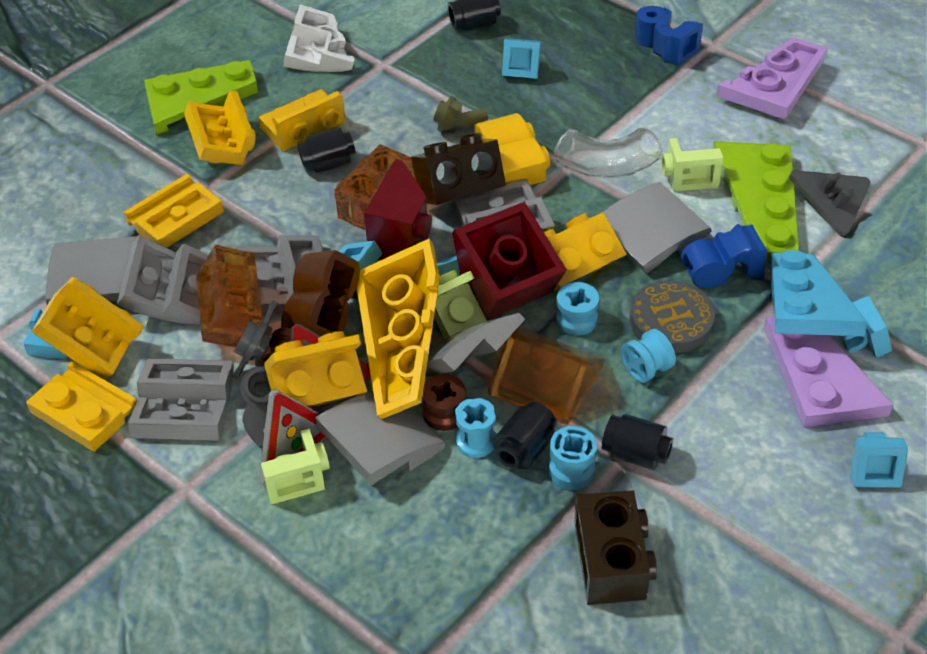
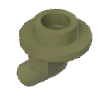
(449, 116)

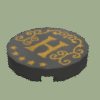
(676, 310)

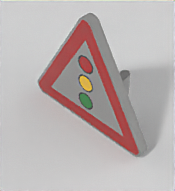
(283, 425)

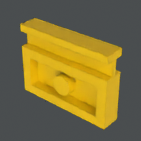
(174, 211)
(82, 406)

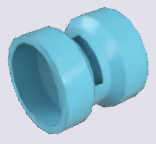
(572, 458)

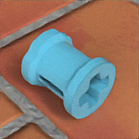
(475, 426)

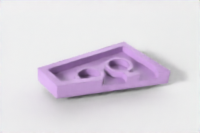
(778, 80)
(824, 380)

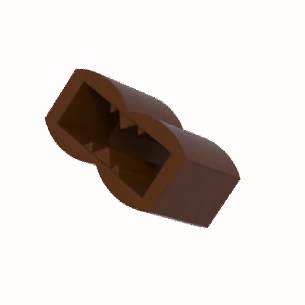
(321, 292)

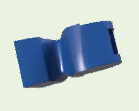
(673, 45)
(714, 261)

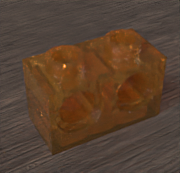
(359, 187)
(227, 295)

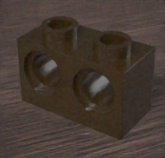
(459, 176)
(611, 546)

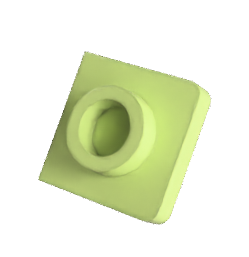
(691, 168)
(456, 304)
(296, 473)

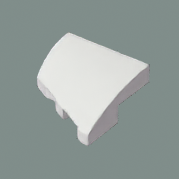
(316, 43)

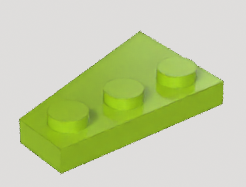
(210, 85)

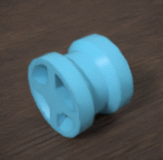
(577, 308)
(648, 355)

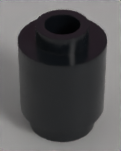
(473, 13)
(326, 150)
(524, 435)
(637, 441)

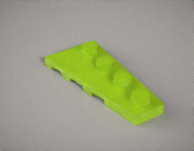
(762, 191)

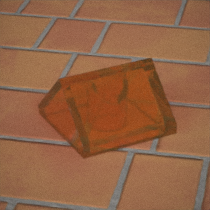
(544, 372)

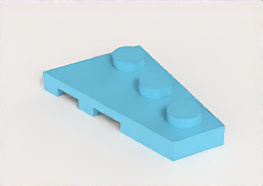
(810, 299)

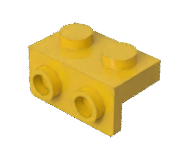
(221, 132)
(585, 246)
(87, 327)

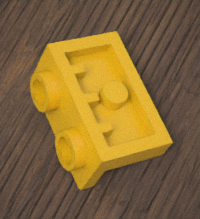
(302, 118)
(317, 371)

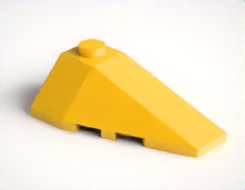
(397, 321)

